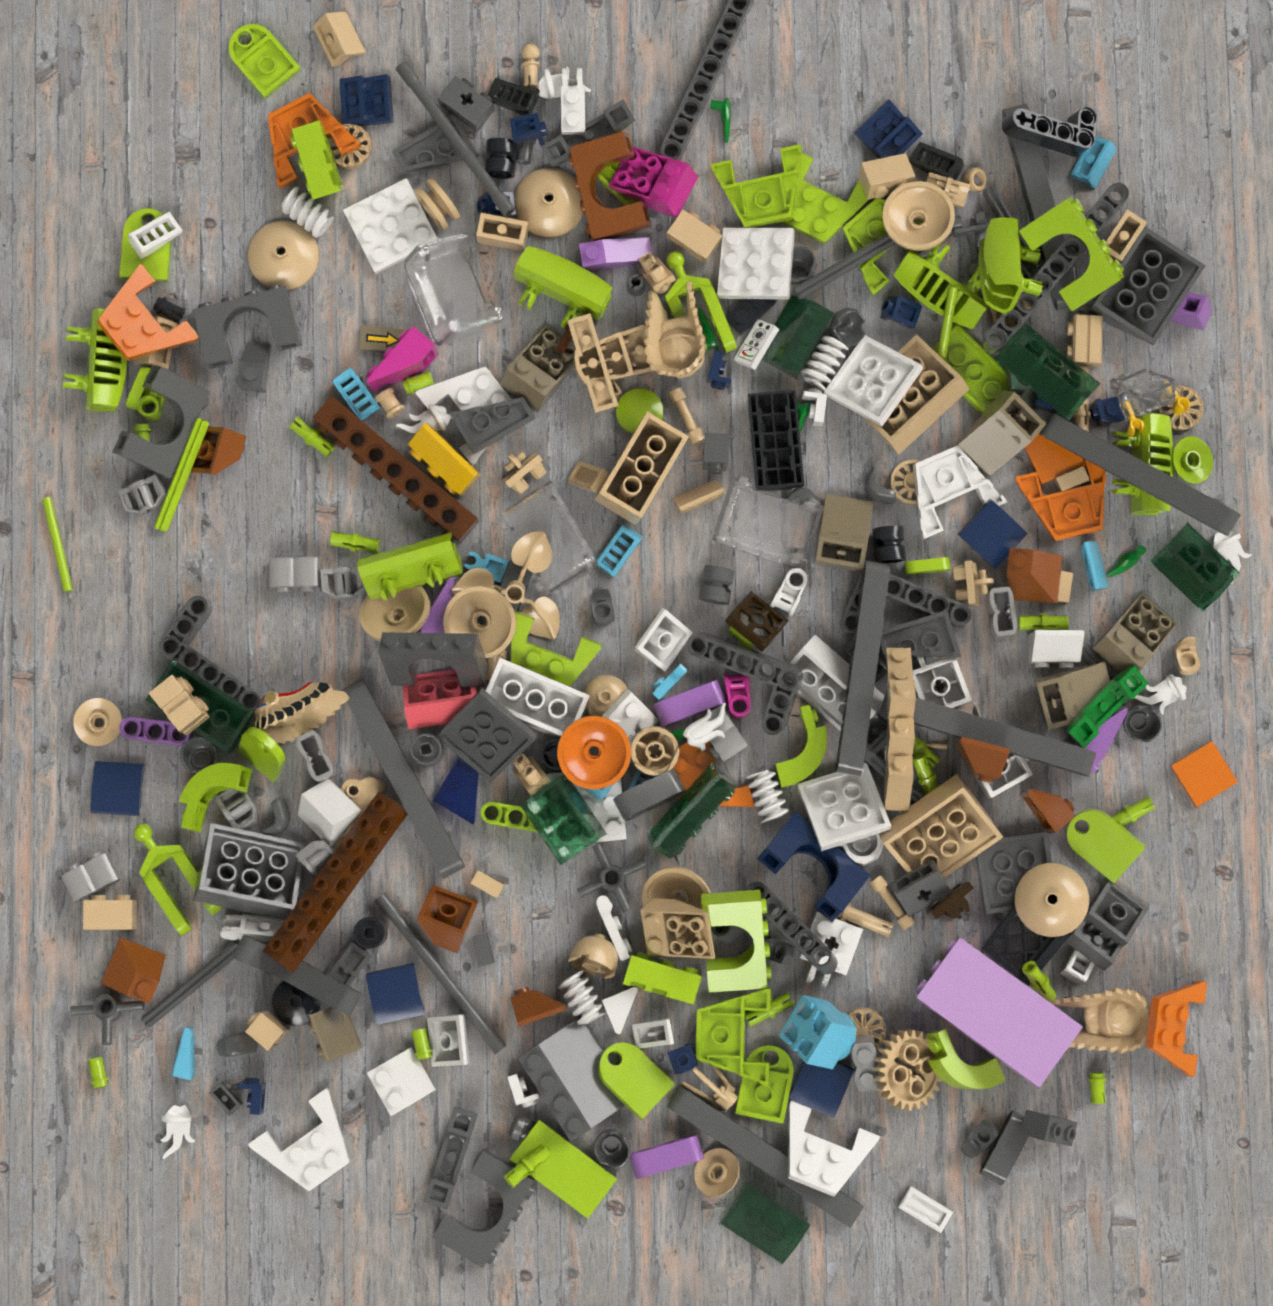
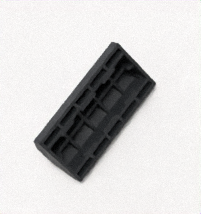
(775, 440)

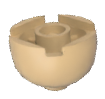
(603, 693)
(654, 750)
(595, 955)

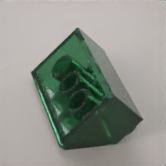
(1047, 371)
(227, 715)
(691, 811)

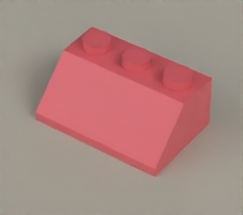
(434, 698)

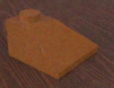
(218, 450)
(1034, 575)
(983, 758)
(1049, 809)
(446, 917)
(134, 970)
(534, 1005)

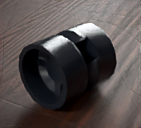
(501, 156)
(889, 544)
(549, 755)
(370, 932)

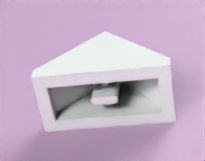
(619, 1007)
(653, 1033)

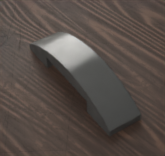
(610, 122)
(451, 1158)

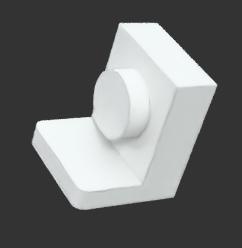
(817, 410)
(518, 1088)

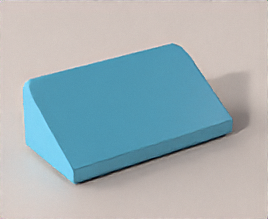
(1093, 162)
(1094, 566)

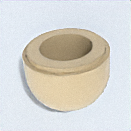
(968, 177)

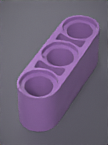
(689, 703)
(144, 731)
(666, 1156)

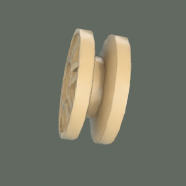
(437, 203)

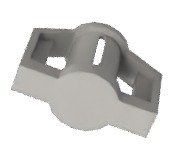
(143, 495)
(342, 582)
(238, 808)
(315, 856)

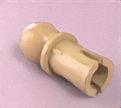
(530, 54)

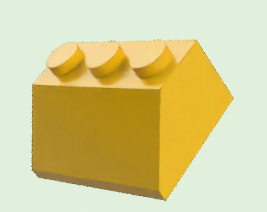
(443, 460)

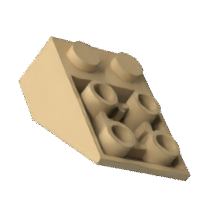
(676, 929)

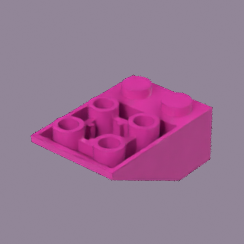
(655, 181)
(408, 358)

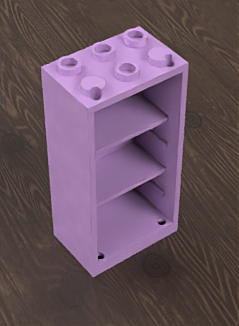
(998, 1012)

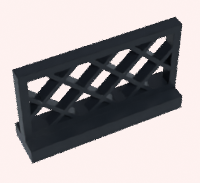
(1040, 955)

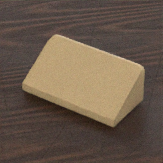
(699, 496)

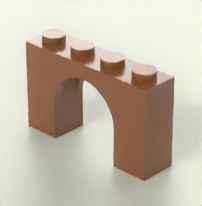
(588, 162)

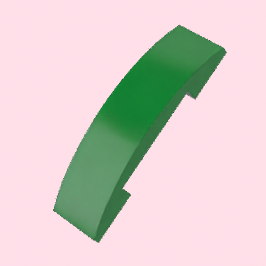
(1104, 704)

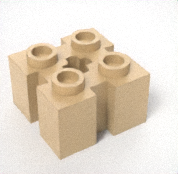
(179, 705)

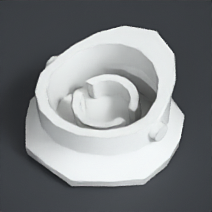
(864, 850)

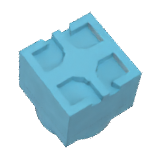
(819, 1032)

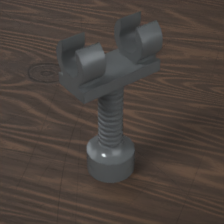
(969, 232)

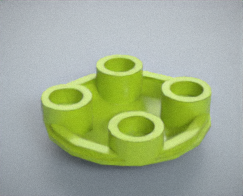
(635, 405)

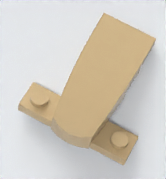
(606, 359)

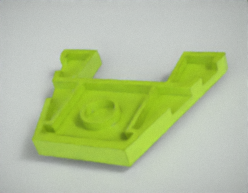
(764, 198)
(820, 213)
(863, 230)
(548, 662)
(722, 1035)

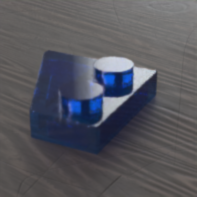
(460, 791)

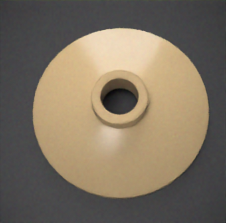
(86, 718)
(708, 1169)

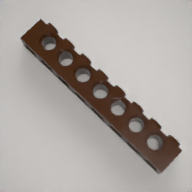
(334, 411)
(335, 882)

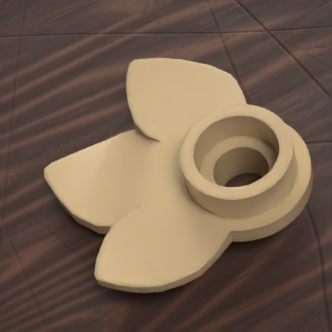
(366, 792)

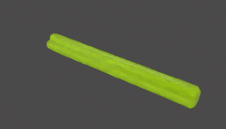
(181, 474)

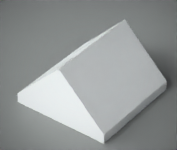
(663, 640)
(327, 810)
(448, 1040)

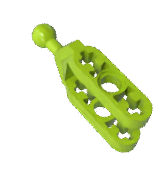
(675, 261)
(156, 857)

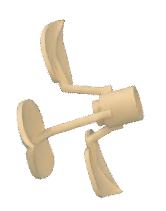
(534, 554)

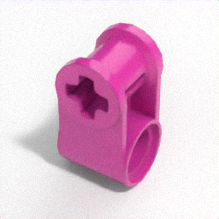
(737, 692)

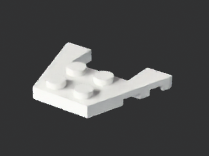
(466, 391)
(944, 479)
(315, 1154)
(819, 1161)

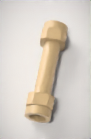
(678, 398)
(879, 885)

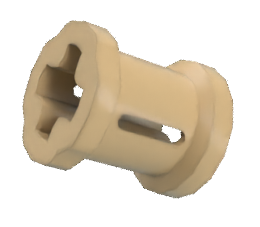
(389, 403)

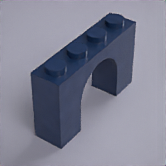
(843, 873)

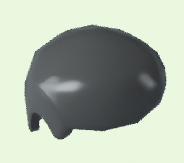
(803, 265)
(847, 326)
(1142, 723)
(198, 754)
(612, 1148)

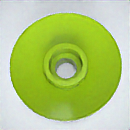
(1199, 459)

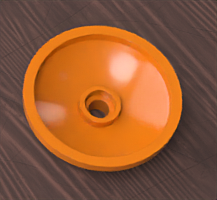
(599, 769)

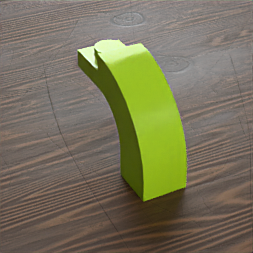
(802, 766)
(206, 785)
(957, 1073)

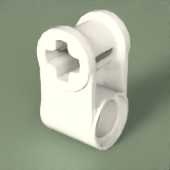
(789, 592)

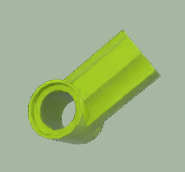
(148, 399)

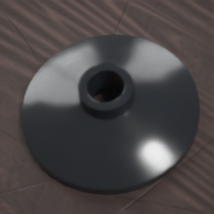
(286, 1011)

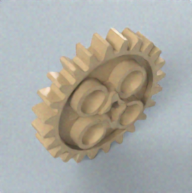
(897, 1081)

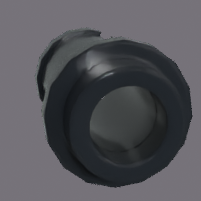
(167, 308)

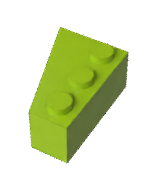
(316, 159)
(662, 978)

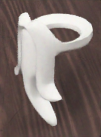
(551, 85)
(434, 416)
(1230, 547)
(1166, 691)
(703, 729)
(178, 1124)

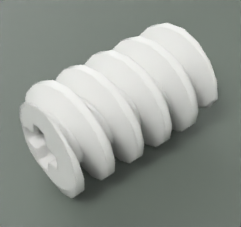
(306, 213)
(823, 362)
(767, 795)
(581, 998)

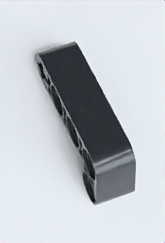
(1051, 133)

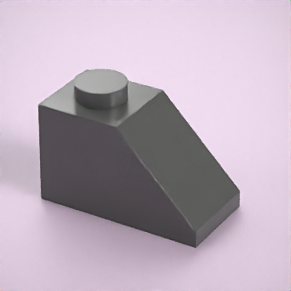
(254, 368)

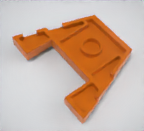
(296, 114)
(132, 325)
(1069, 511)
(693, 763)
(1168, 1025)

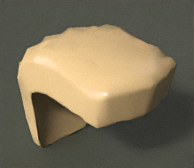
(1186, 656)

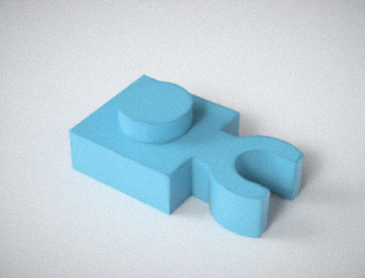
(492, 563)
(663, 685)

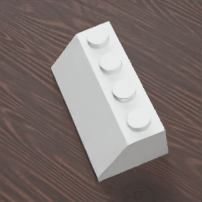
(825, 680)
(536, 699)

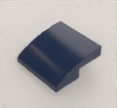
(366, 100)
(888, 131)
(992, 533)
(117, 788)
(394, 993)
(821, 1087)

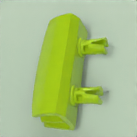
(1001, 265)
(562, 281)
(931, 285)
(105, 367)
(1154, 448)
(409, 566)

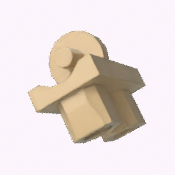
(955, 189)
(655, 273)
(531, 464)
(970, 573)
(530, 773)

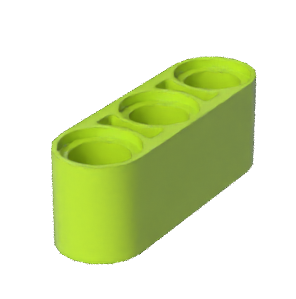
(503, 817)

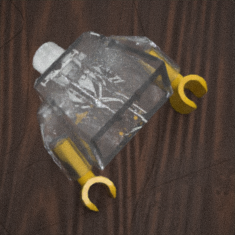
(1146, 392)

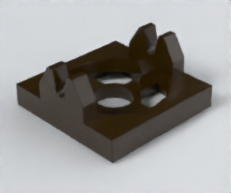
(756, 602)
(952, 903)

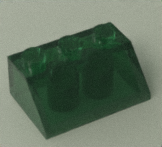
(799, 333)
(1195, 567)
(563, 819)
(765, 1223)

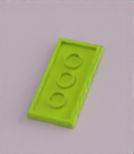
(977, 369)
(568, 1171)

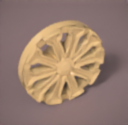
(362, 158)
(1199, 413)
(908, 482)
(866, 1027)

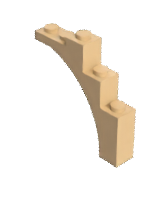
(900, 729)

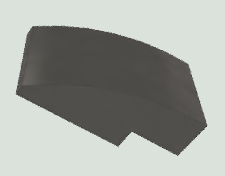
(1107, 925)

